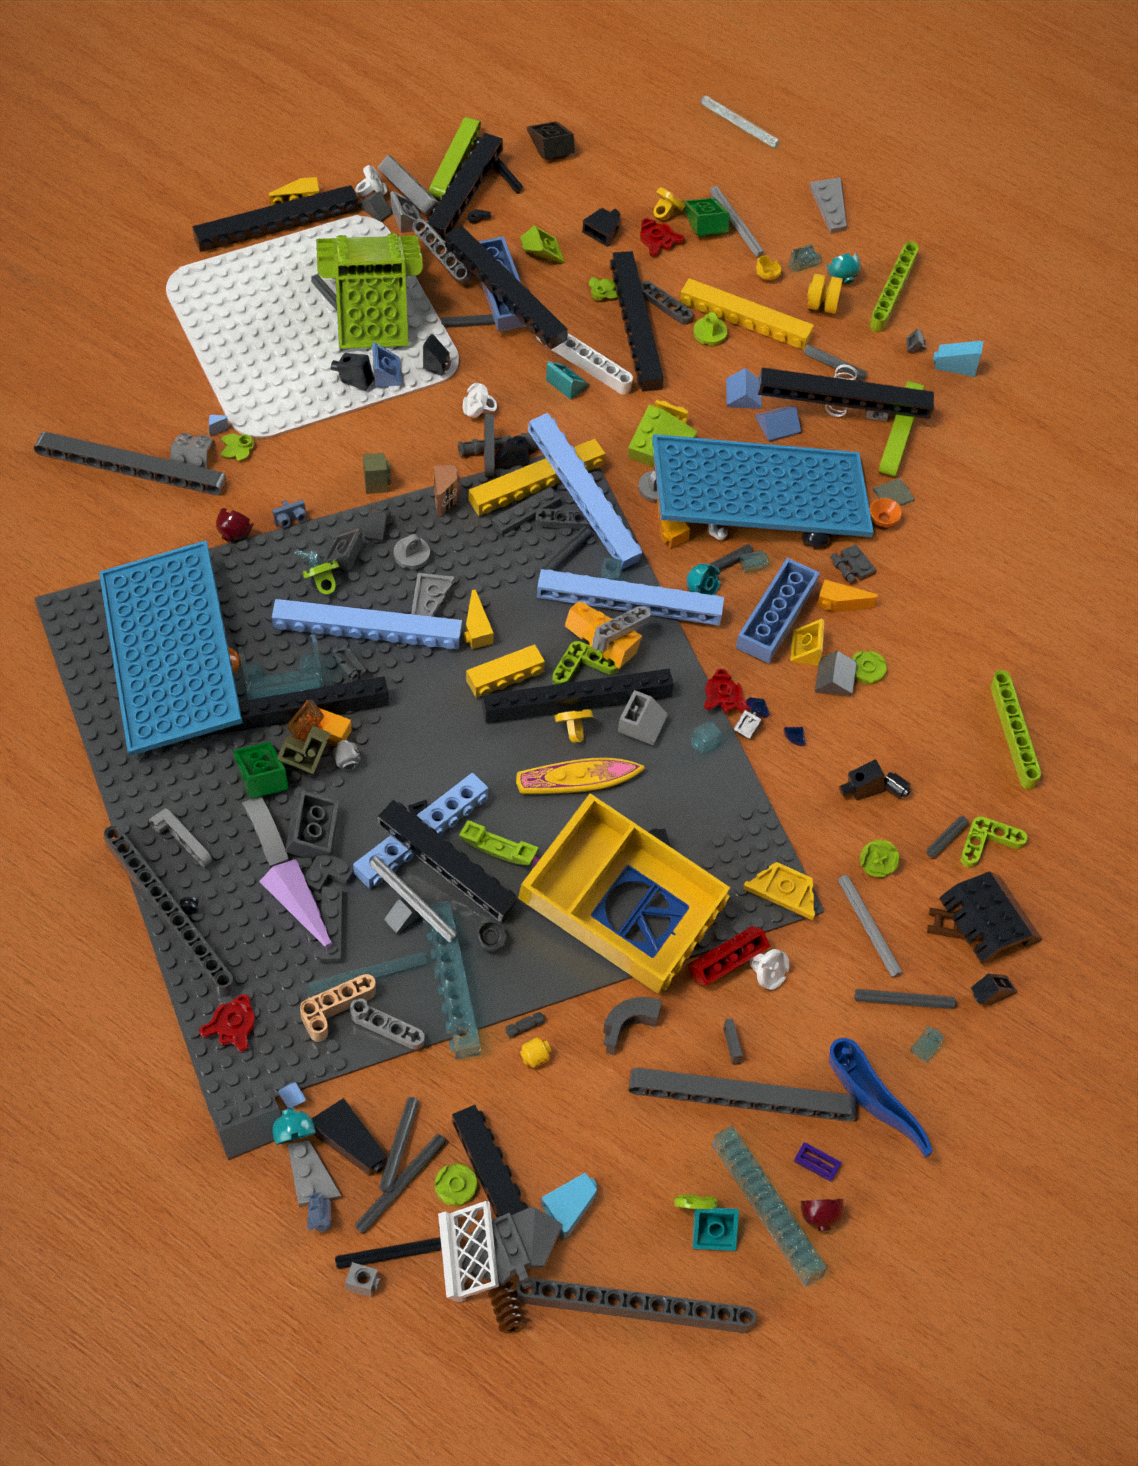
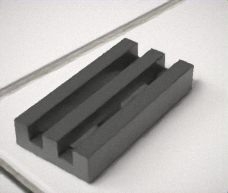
(732, 1041)

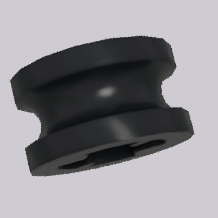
(189, 905)

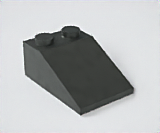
(552, 140)

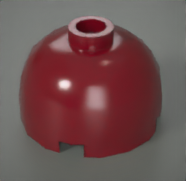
(233, 525)
(822, 1212)

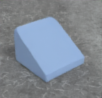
(218, 424)
(291, 1095)

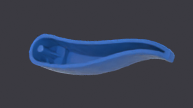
(871, 1094)

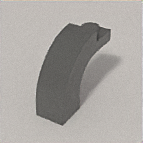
(631, 1011)

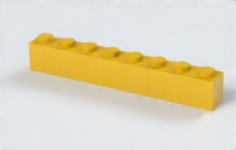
(746, 314)
(528, 480)

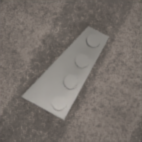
(830, 203)

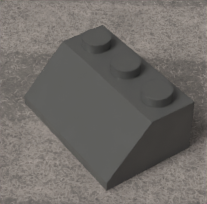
(311, 825)
(246, 1124)

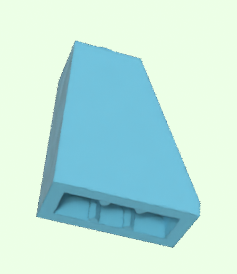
(958, 357)
(570, 1202)

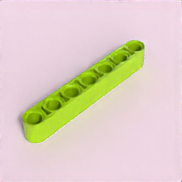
(455, 156)
(894, 286)
(897, 439)
(1003, 687)

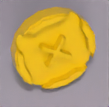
(668, 202)
(574, 723)

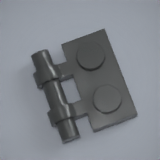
(857, 561)

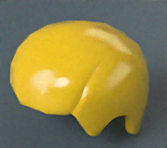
(767, 269)

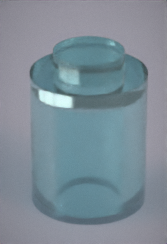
(754, 560)

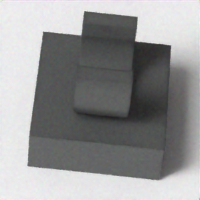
(915, 341)

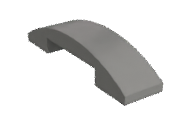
(266, 831)

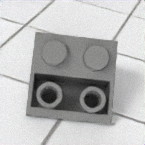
(642, 718)

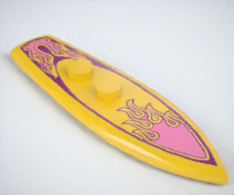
(577, 776)

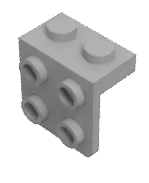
(191, 449)

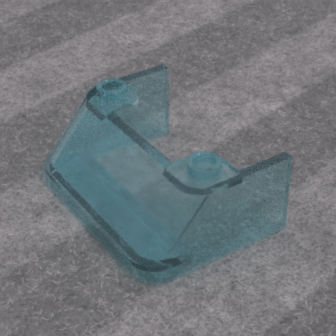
(304, 679)

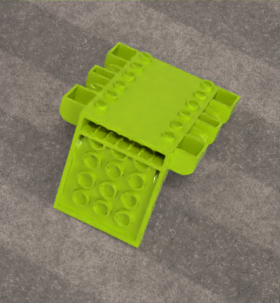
(370, 286)

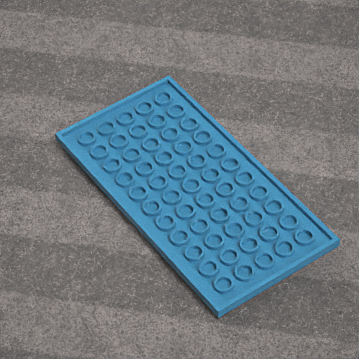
(761, 486)
(169, 648)

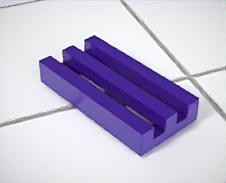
(815, 1169)

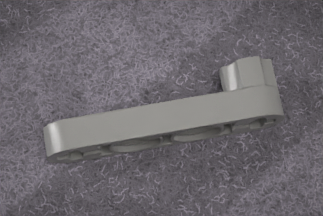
(601, 639)
(166, 820)
(389, 1022)

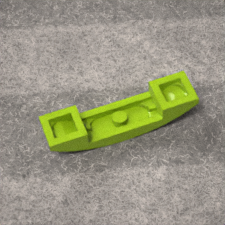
(497, 846)

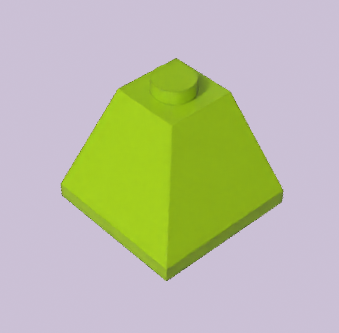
(541, 244)

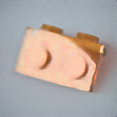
(303, 720)

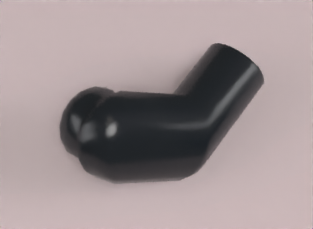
(477, 214)

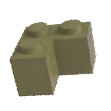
(376, 473)
(304, 754)

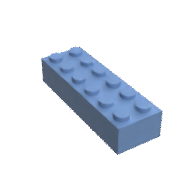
(502, 316)
(777, 610)

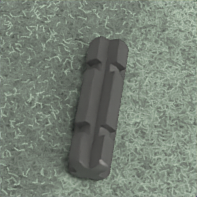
(524, 1024)

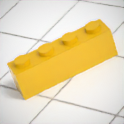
(505, 671)

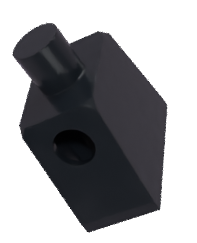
(602, 225)
(354, 370)
(864, 781)

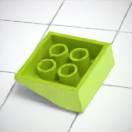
(655, 422)

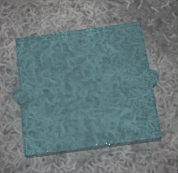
(896, 491)

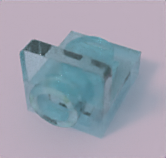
(927, 1044)

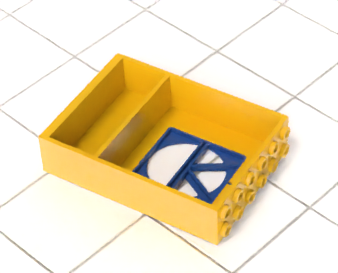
(603, 851)

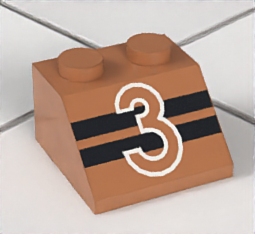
(446, 487)

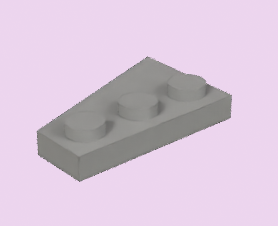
(430, 593)
(310, 1174)

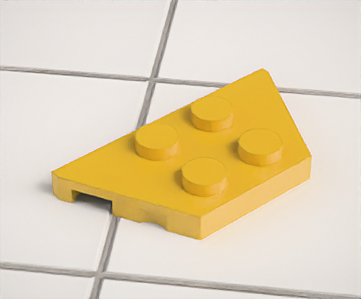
(785, 888)

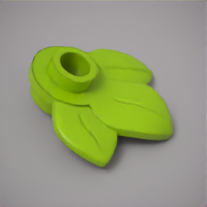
(602, 289)
(237, 446)

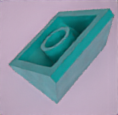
(565, 379)
(715, 1229)

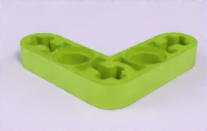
(581, 657)
(983, 834)

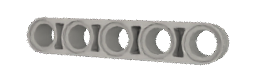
(407, 184)
(437, 246)

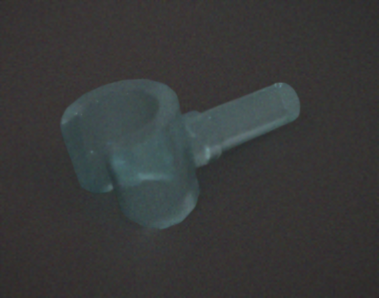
(312, 558)

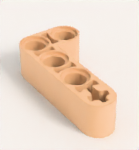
(366, 989)

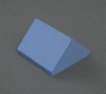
(386, 367)
(743, 390)
(779, 423)

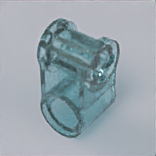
(803, 258)

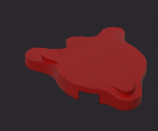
(658, 236)
(724, 693)
(232, 1022)

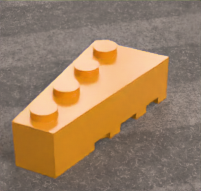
(584, 620)

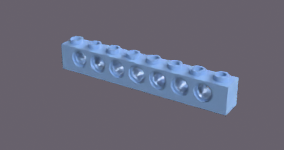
(454, 798)

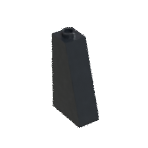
(348, 1136)

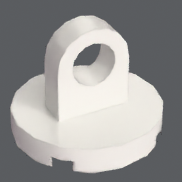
(371, 182)
(476, 401)
(770, 968)

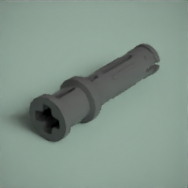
(476, 445)

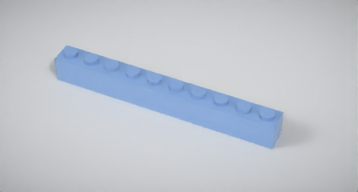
(584, 490)
(627, 596)
(366, 624)

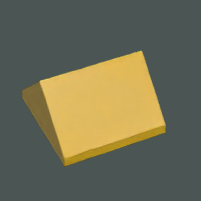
(808, 643)

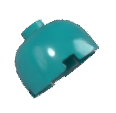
(845, 267)
(703, 579)
(292, 1126)

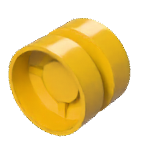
(819, 292)

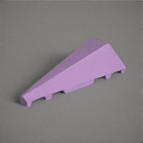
(289, 887)

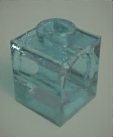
(611, 568)
(706, 737)

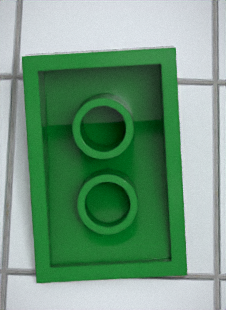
(707, 216)
(261, 770)

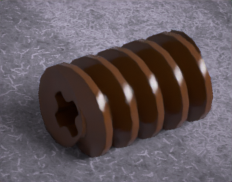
(505, 1309)

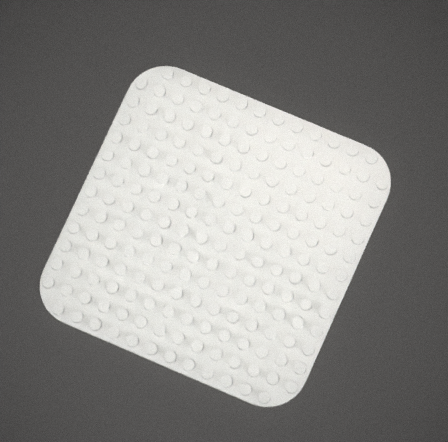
(273, 335)

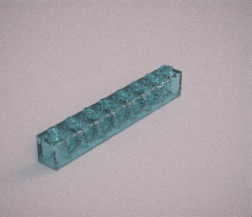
(461, 1046)
(769, 1206)

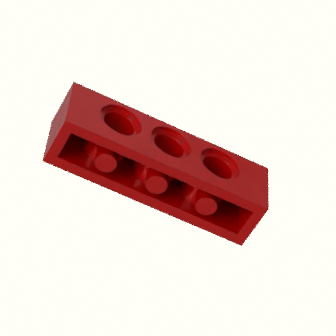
(728, 955)

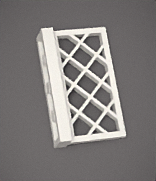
(454, 1255)

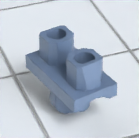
(288, 513)
(319, 1213)

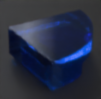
(759, 706)
(795, 735)

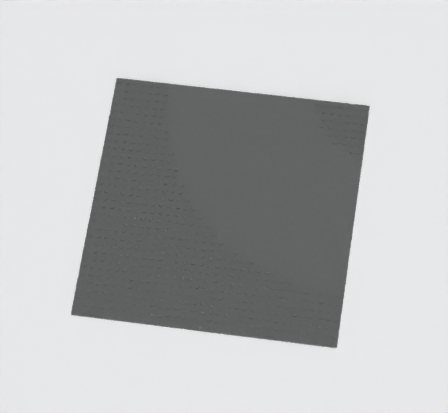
(408, 754)

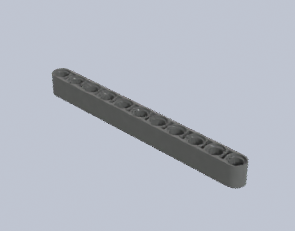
(130, 463)
(171, 917)
(742, 1094)
(646, 1301)

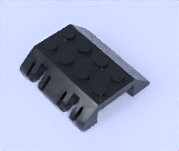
(989, 913)

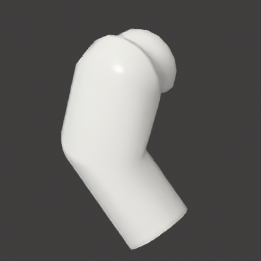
(719, 534)

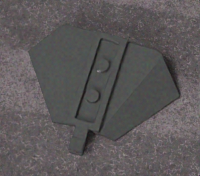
(519, 1243)

